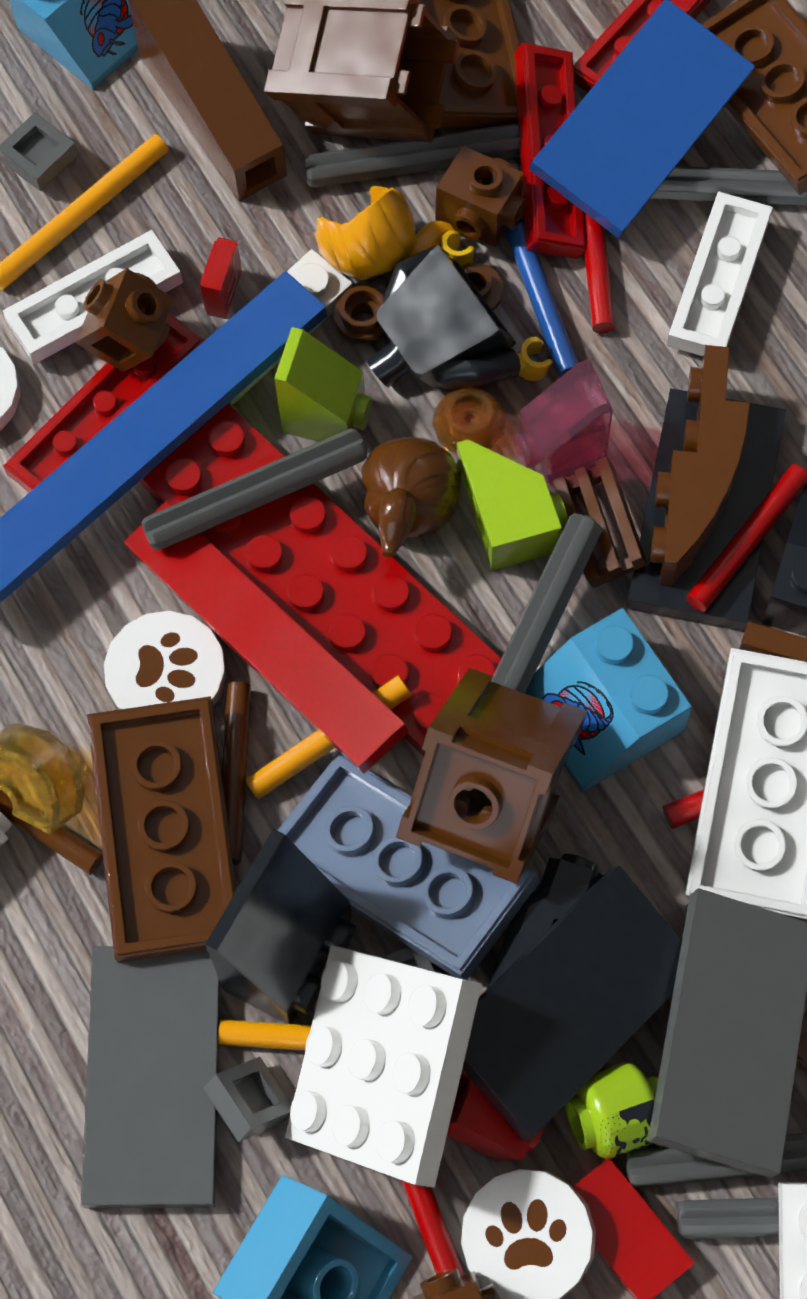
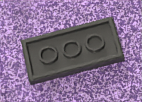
(732, 1035)
(147, 1065)

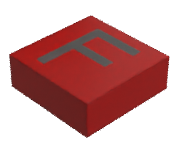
(221, 277)

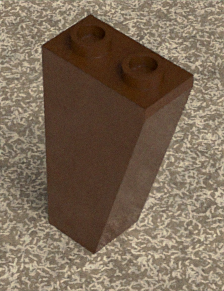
(208, 93)

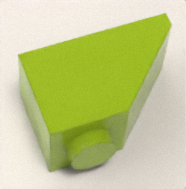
(319, 390)
(509, 506)

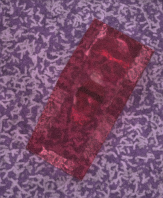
(565, 425)

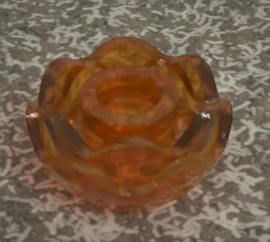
(451, 410)

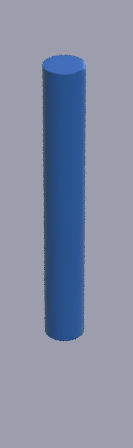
(542, 301)

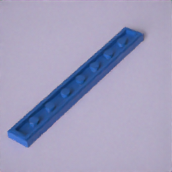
(151, 428)

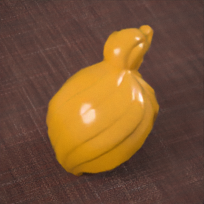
(376, 236)

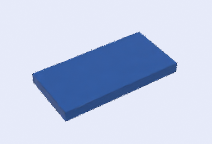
(641, 118)

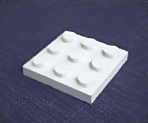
(383, 1064)

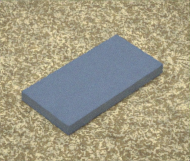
(417, 894)

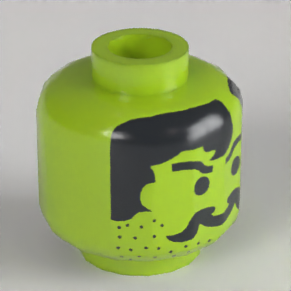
(613, 1111)

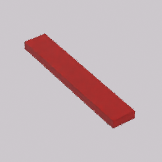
(274, 646)

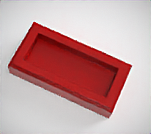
(630, 1234)

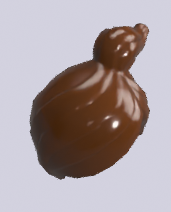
(409, 489)

